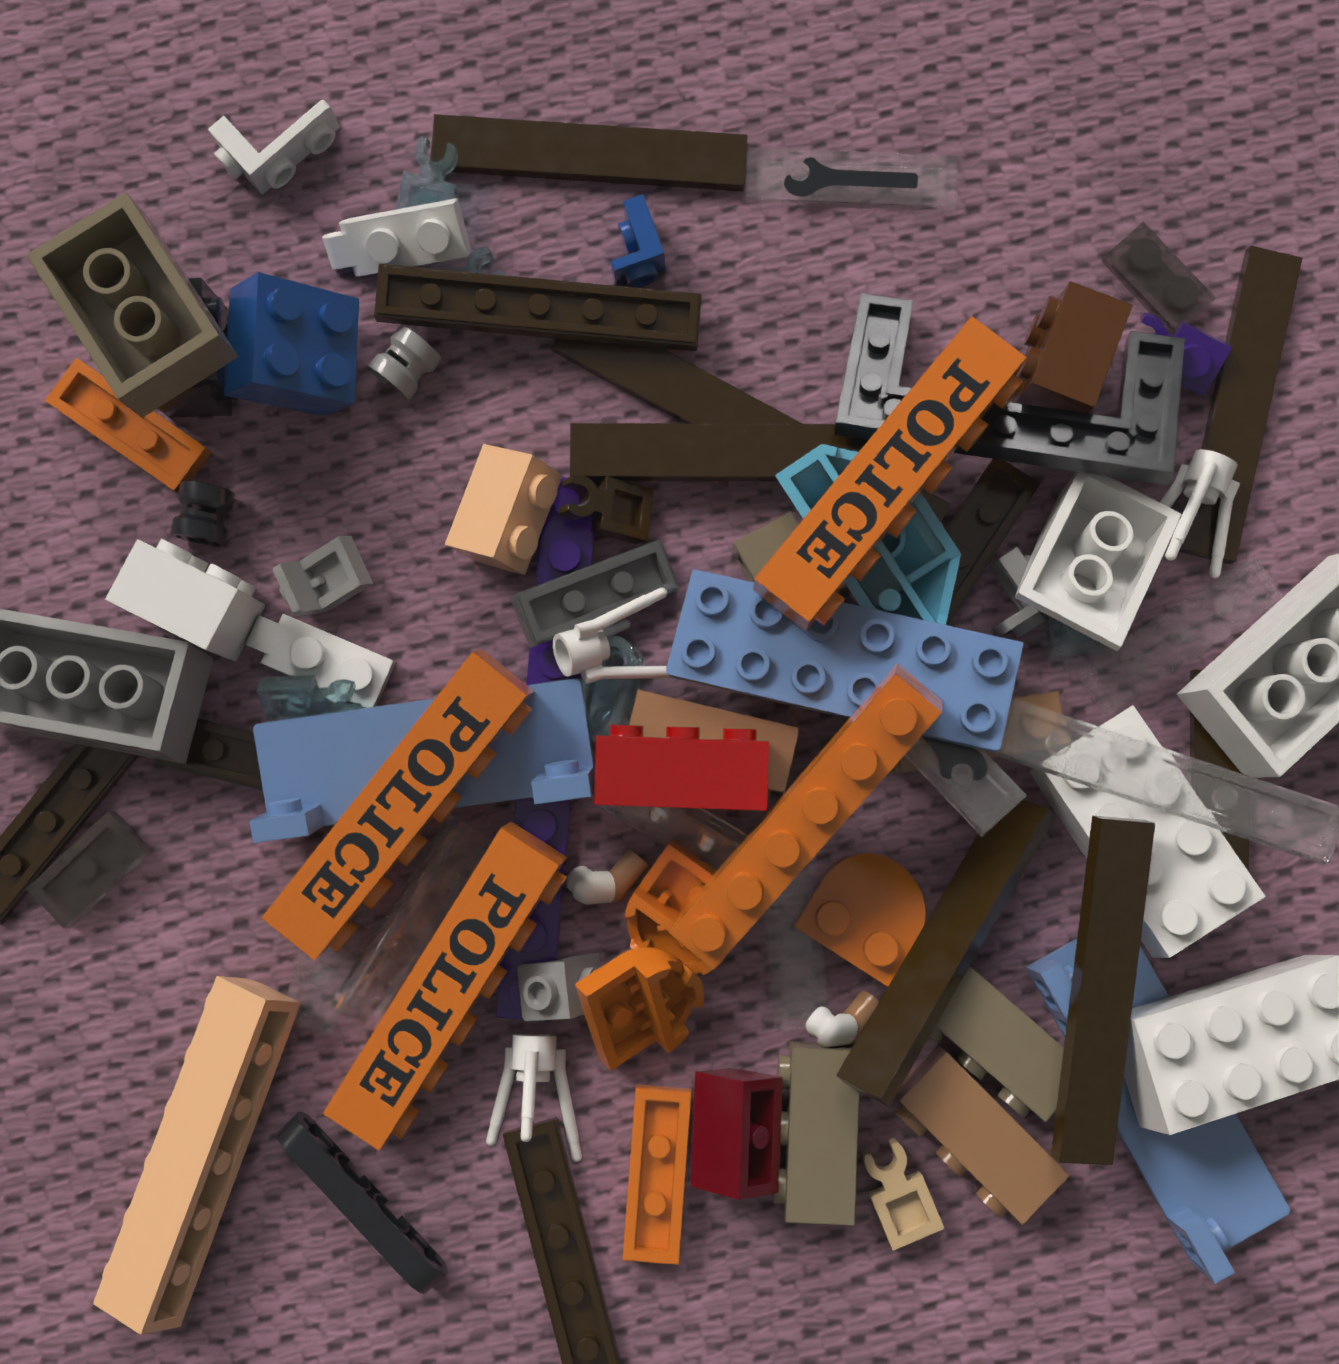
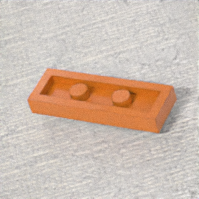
(146, 441)
(657, 1174)

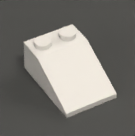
(1097, 556)

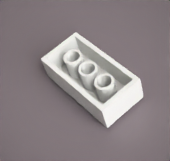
(1277, 682)
(1193, 870)
(1234, 1044)

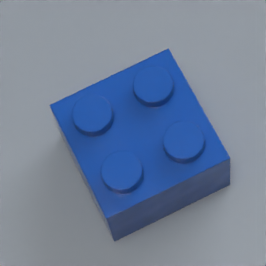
(292, 345)

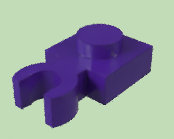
(1201, 355)

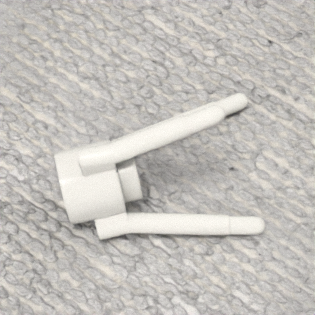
(1205, 481)
(587, 644)
(534, 1059)

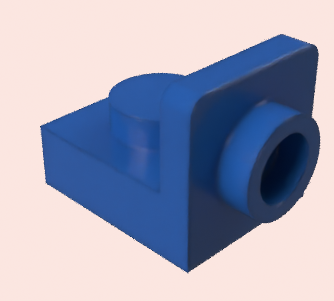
(642, 245)

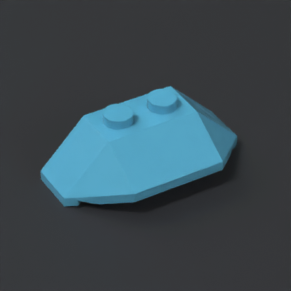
(914, 569)

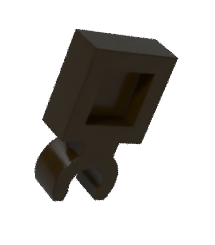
(616, 507)

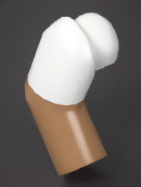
(606, 886)
(843, 1027)

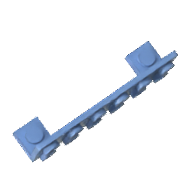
(749, 647)
(324, 761)
(1201, 1177)

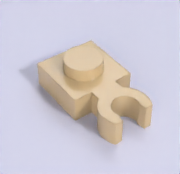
(902, 1201)

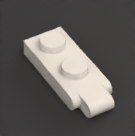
(399, 237)
(306, 650)

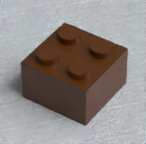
(1071, 349)

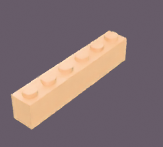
(196, 1155)

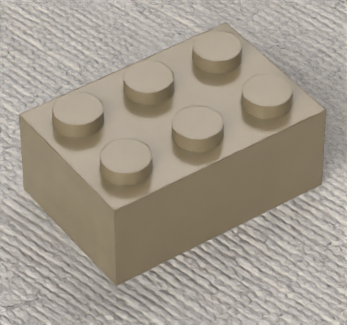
(132, 305)

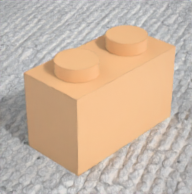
(504, 509)

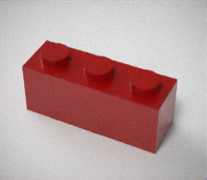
(681, 769)

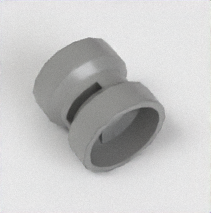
(409, 351)

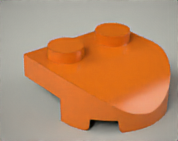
(661, 898)
(866, 913)
(638, 1001)

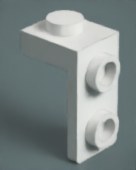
(278, 161)

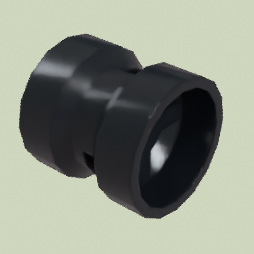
(202, 513)

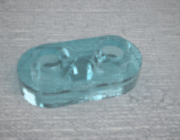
(612, 695)

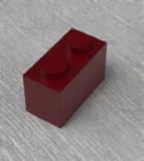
(736, 1133)

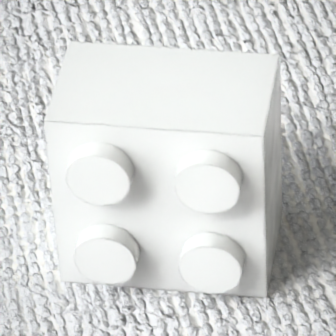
(177, 595)

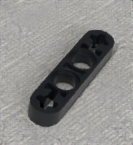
(361, 1203)

